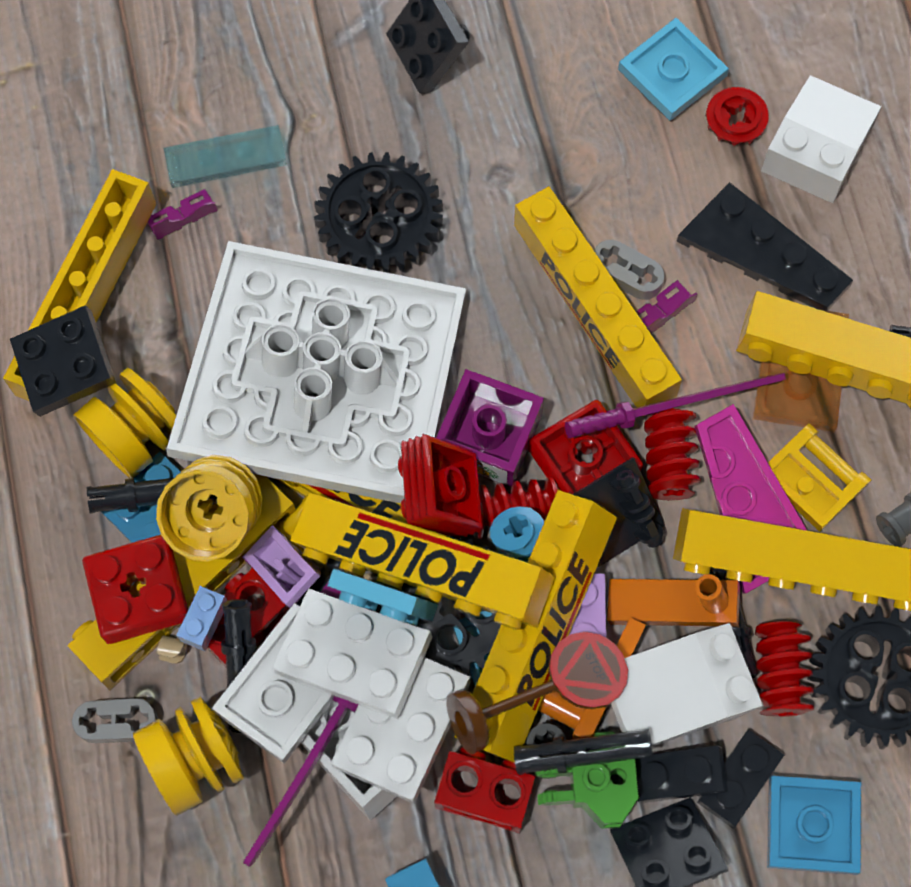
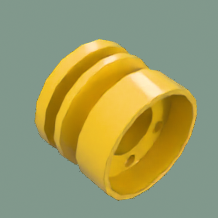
(129, 423)
(187, 512)
(188, 755)

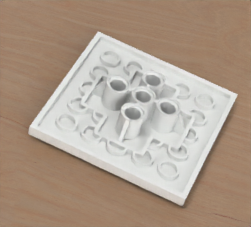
(378, 383)

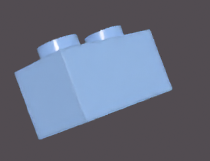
(202, 619)

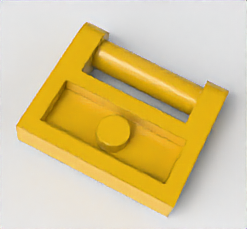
(807, 486)

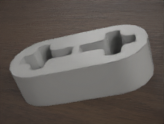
(629, 267)
(115, 711)

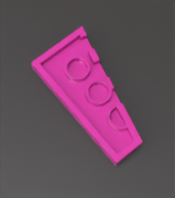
(742, 477)

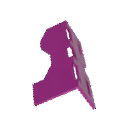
(190, 213)
(669, 307)

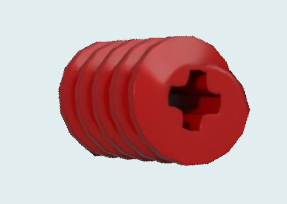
(669, 454)
(534, 498)
(782, 669)

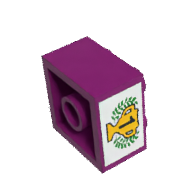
(493, 423)

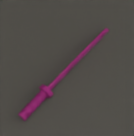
(625, 414)
(301, 777)

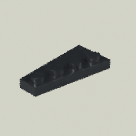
(753, 240)

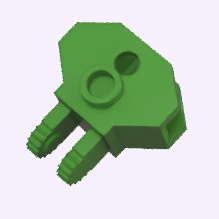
(594, 790)

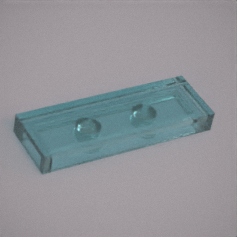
(225, 156)

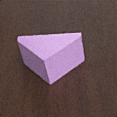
(282, 566)

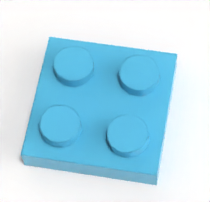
(673, 69)
(370, 595)

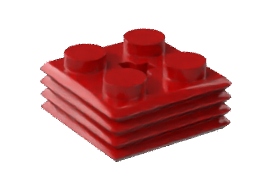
(558, 453)
(440, 486)
(112, 574)

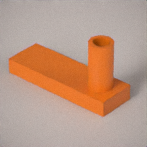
(674, 601)
(581, 719)

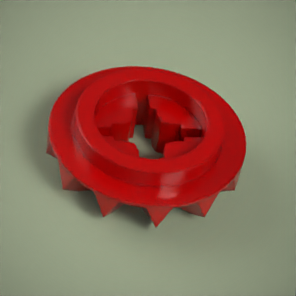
(733, 101)

